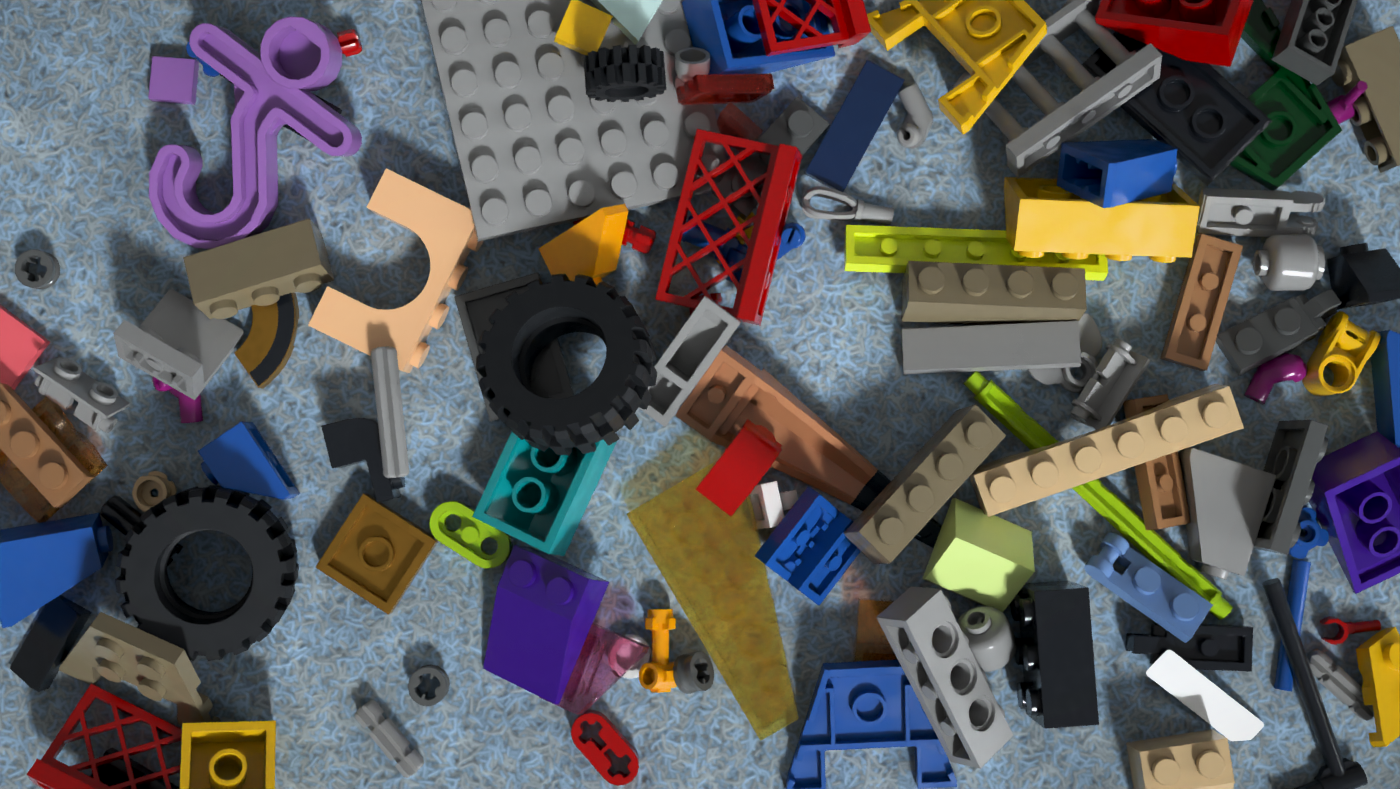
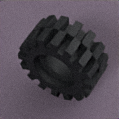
(624, 73)

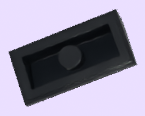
(49, 642)

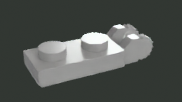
(1256, 212)

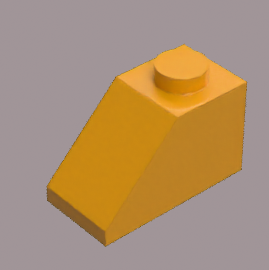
(589, 246)

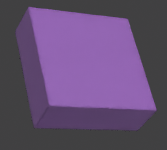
(173, 80)

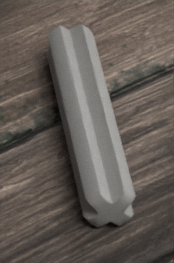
(390, 412)

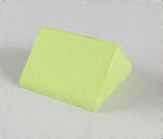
(981, 556)

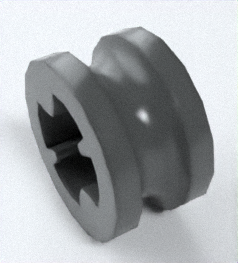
(47, 260)
(693, 672)
(417, 679)

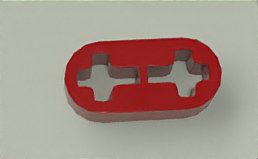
(597, 755)

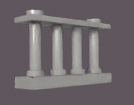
(1097, 95)

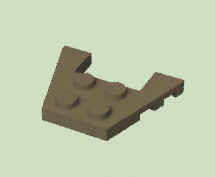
(150, 663)

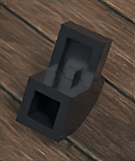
(357, 442)

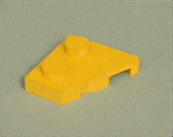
(1380, 670)

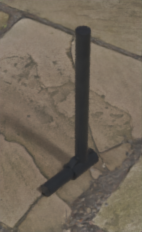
(1337, 771)

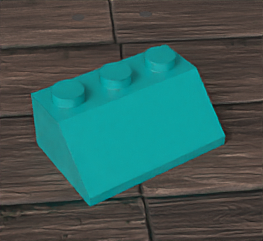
(541, 493)

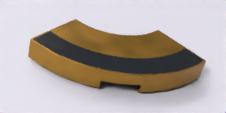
(270, 339)

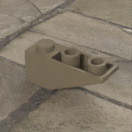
(1377, 109)

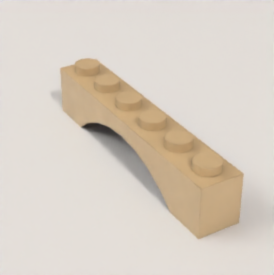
(1099, 453)

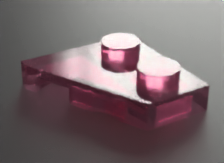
(599, 666)

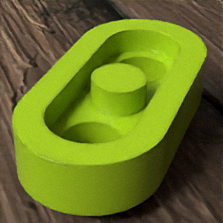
(470, 536)

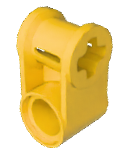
(1344, 350)

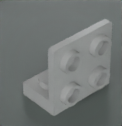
(178, 344)

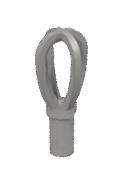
(859, 211)

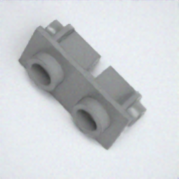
(1117, 377)
(65, 381)

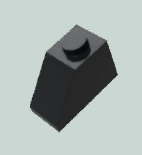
(1364, 276)

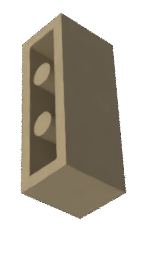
(258, 269)

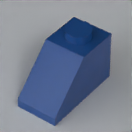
(246, 464)

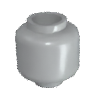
(1289, 262)
(989, 637)

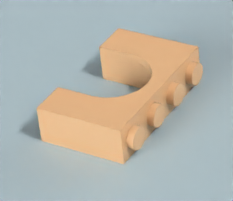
(448, 236)

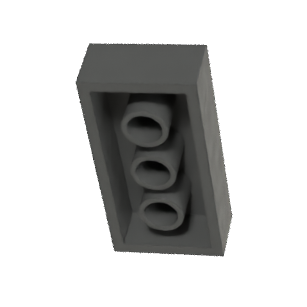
(1314, 37)

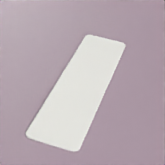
(1204, 697)

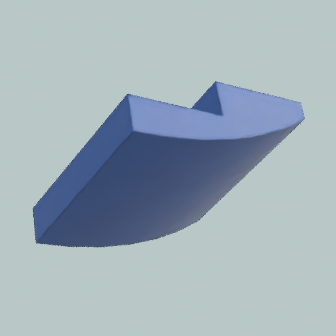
(810, 546)

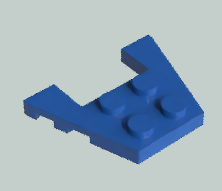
(865, 709)

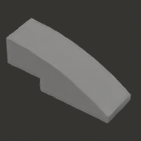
(689, 358)

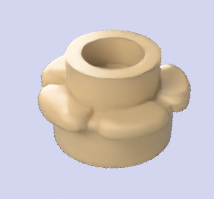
(145, 484)

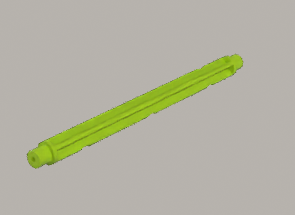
(1099, 496)

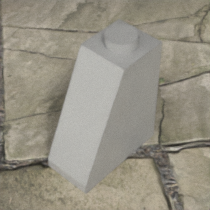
(1224, 510)

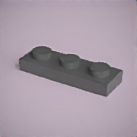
(794, 127)

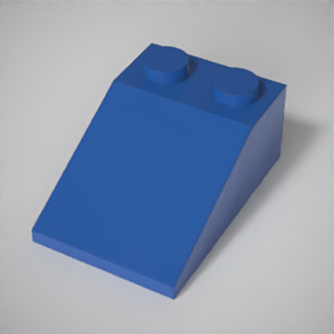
(734, 39)

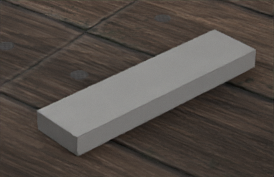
(991, 347)

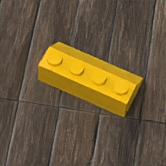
(1051, 219)

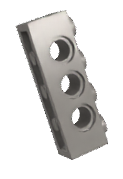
(945, 676)

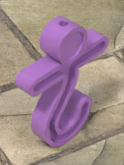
(268, 93)

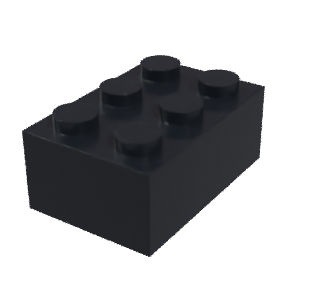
(1056, 654)

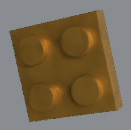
(377, 553)

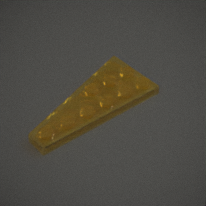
(724, 594)

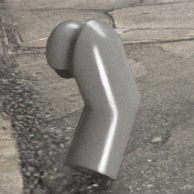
(918, 118)

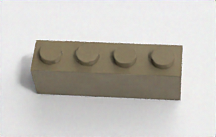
(991, 293)
(924, 485)

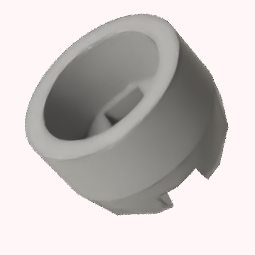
(691, 62)

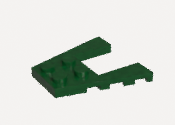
(1296, 107)

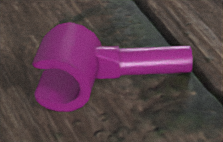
(1343, 104)

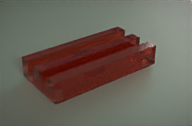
(724, 89)

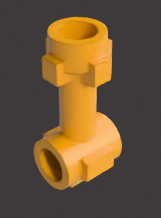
(659, 673)

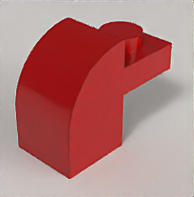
(740, 467)

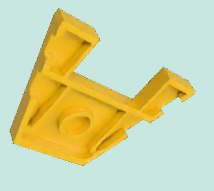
(982, 35)

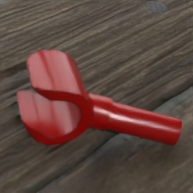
(1349, 628)

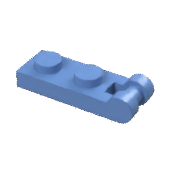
(1148, 588)

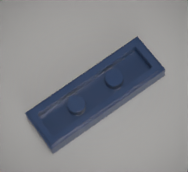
(854, 126)

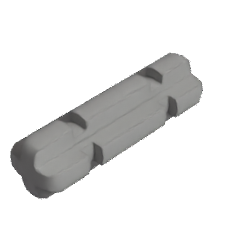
(1339, 683)
(389, 738)

